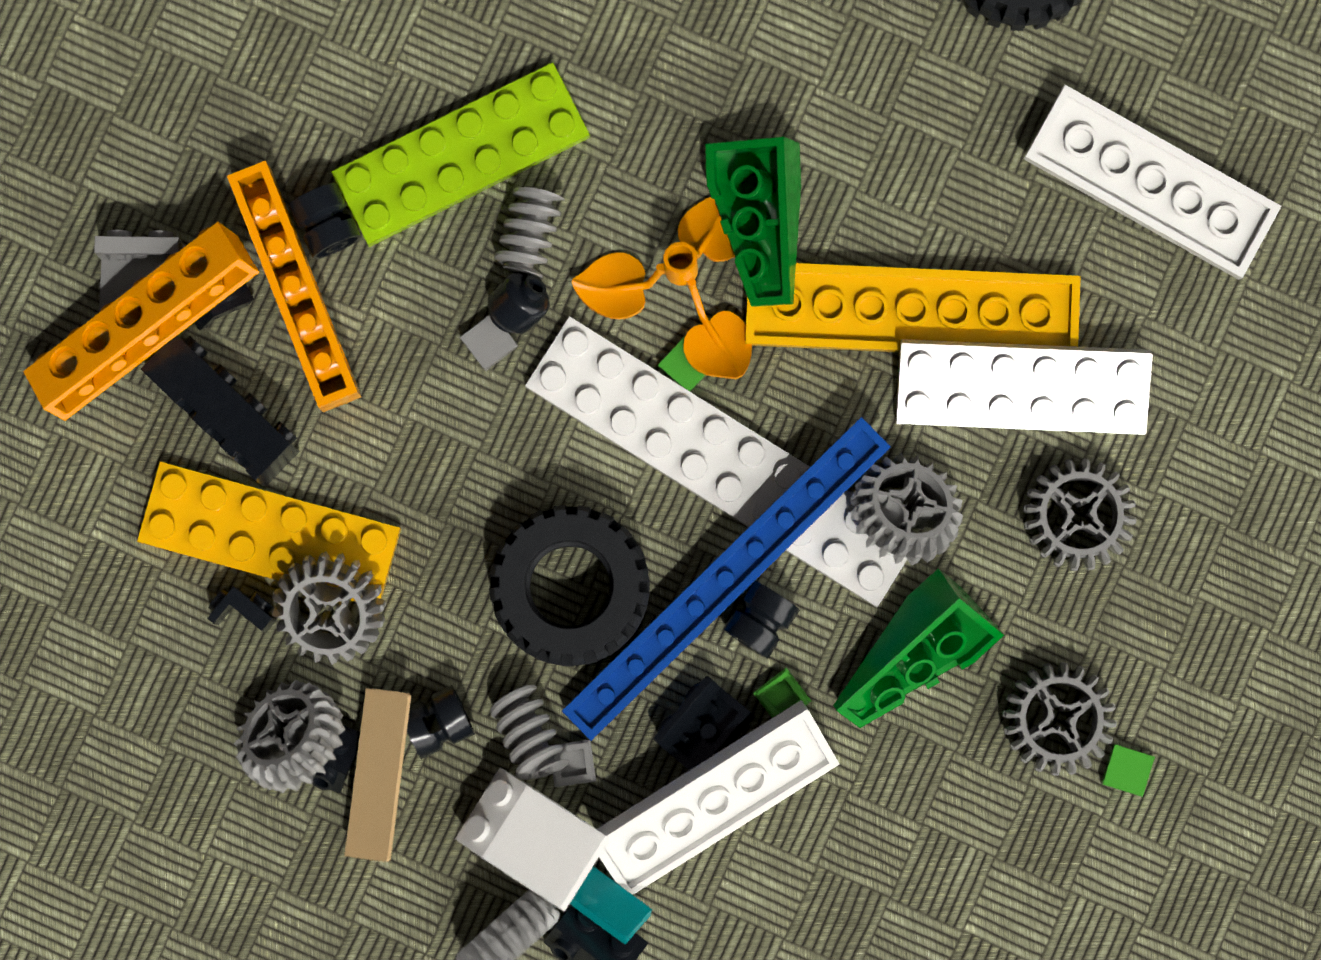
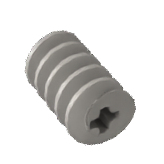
(528, 230)
(526, 735)

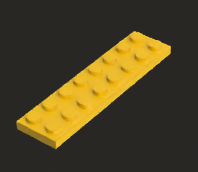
(881, 305)

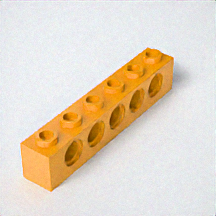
(294, 286)
(131, 340)

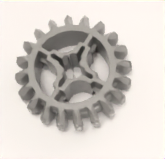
(886, 518)
(1093, 528)
(310, 581)
(1070, 735)
(289, 736)
(513, 930)

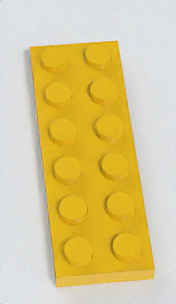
(258, 528)

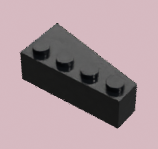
(221, 410)

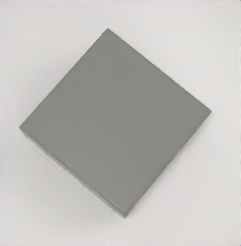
(488, 343)
(580, 765)

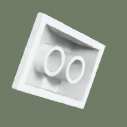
(532, 838)

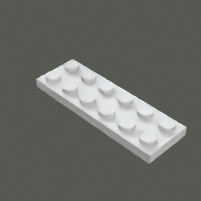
(1152, 182)
(1023, 386)
(715, 798)

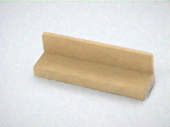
(378, 775)

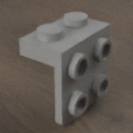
(130, 258)

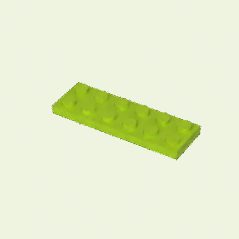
(461, 154)

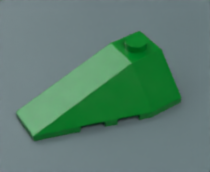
(759, 207)

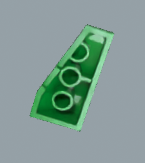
(924, 639)

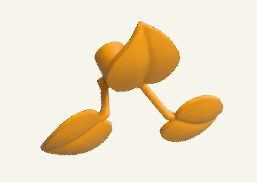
(616, 286)

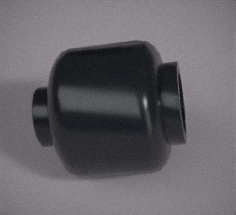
(518, 303)

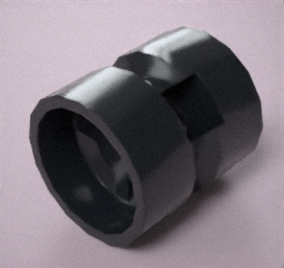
(323, 218)
(761, 619)
(450, 715)

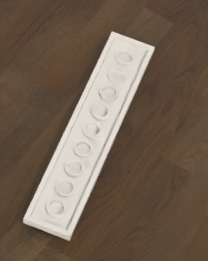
(701, 450)

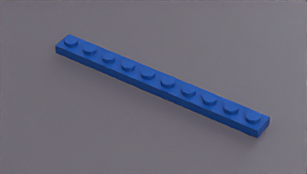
(726, 578)

